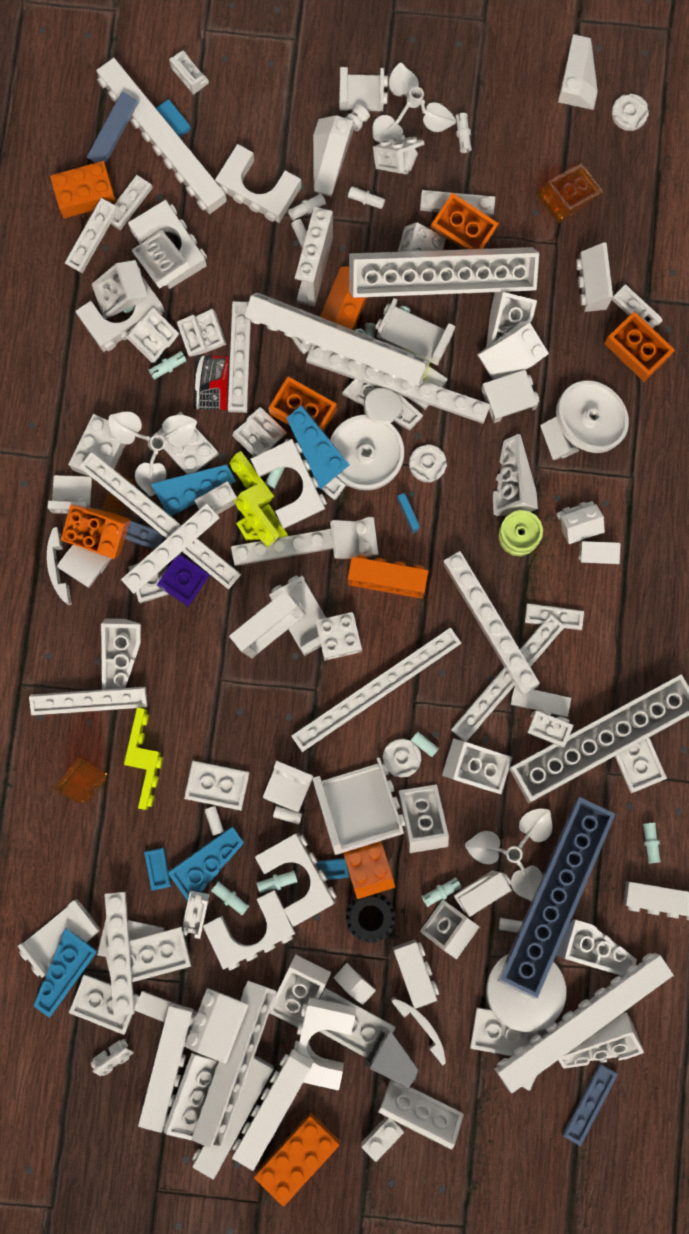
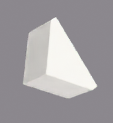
(354, 984)

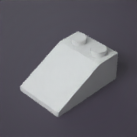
(119, 288)
(513, 351)
(477, 766)
(423, 819)
(300, 982)

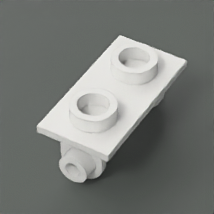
(103, 1063)

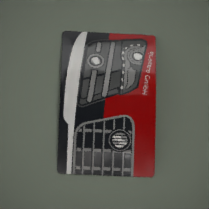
(210, 382)

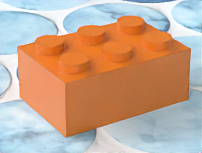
(82, 189)
(463, 224)
(639, 346)
(293, 395)
(369, 870)

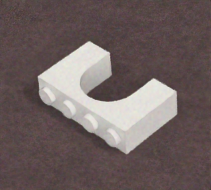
(271, 204)
(164, 217)
(108, 333)
(289, 456)
(483, 892)
(319, 895)
(232, 952)
(323, 1016)

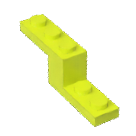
(253, 499)
(143, 759)

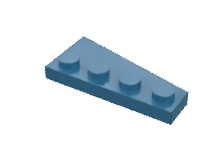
(321, 454)
(181, 491)
(205, 863)
(67, 966)

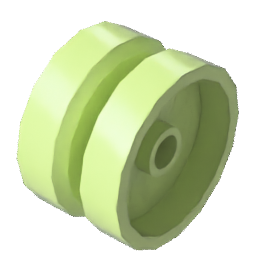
(520, 544)

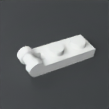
(631, 302)

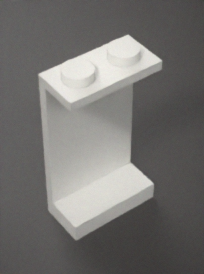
(413, 333)
(305, 630)
(43, 944)

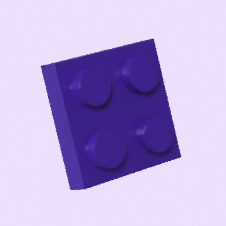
(183, 580)

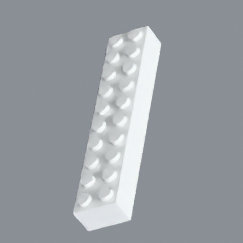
(443, 272)
(603, 739)

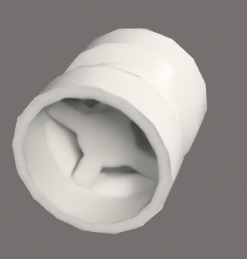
(359, 116)

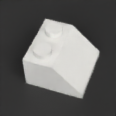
(449, 929)

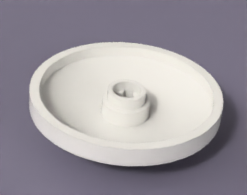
(592, 416)
(372, 451)
(522, 1011)

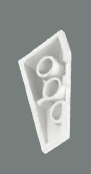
(579, 78)
(329, 150)
(507, 312)
(515, 481)
(119, 649)
(592, 948)
(611, 1041)

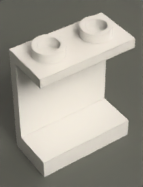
(362, 90)
(509, 395)

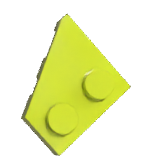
(250, 534)

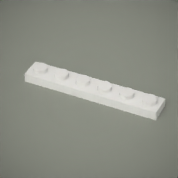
(239, 358)
(282, 547)
(170, 548)
(88, 700)
(119, 954)

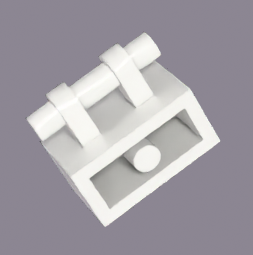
(581, 522)

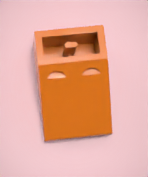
(96, 530)

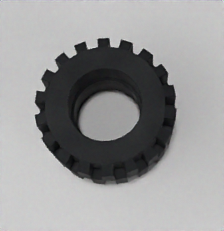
(378, 933)

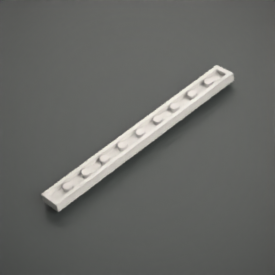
(424, 392)
(157, 518)
(376, 689)

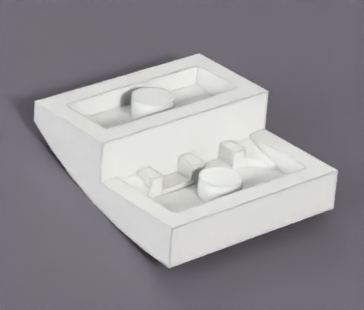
(201, 333)
(152, 335)
(259, 433)
(83, 564)

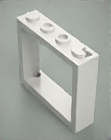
(268, 624)

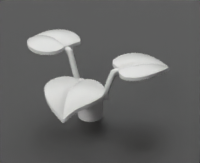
(404, 82)
(178, 430)
(486, 844)

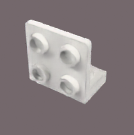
(389, 153)
(420, 238)
(69, 491)
(354, 538)
(338, 636)
(550, 728)
(287, 786)

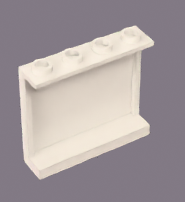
(314, 255)
(359, 807)

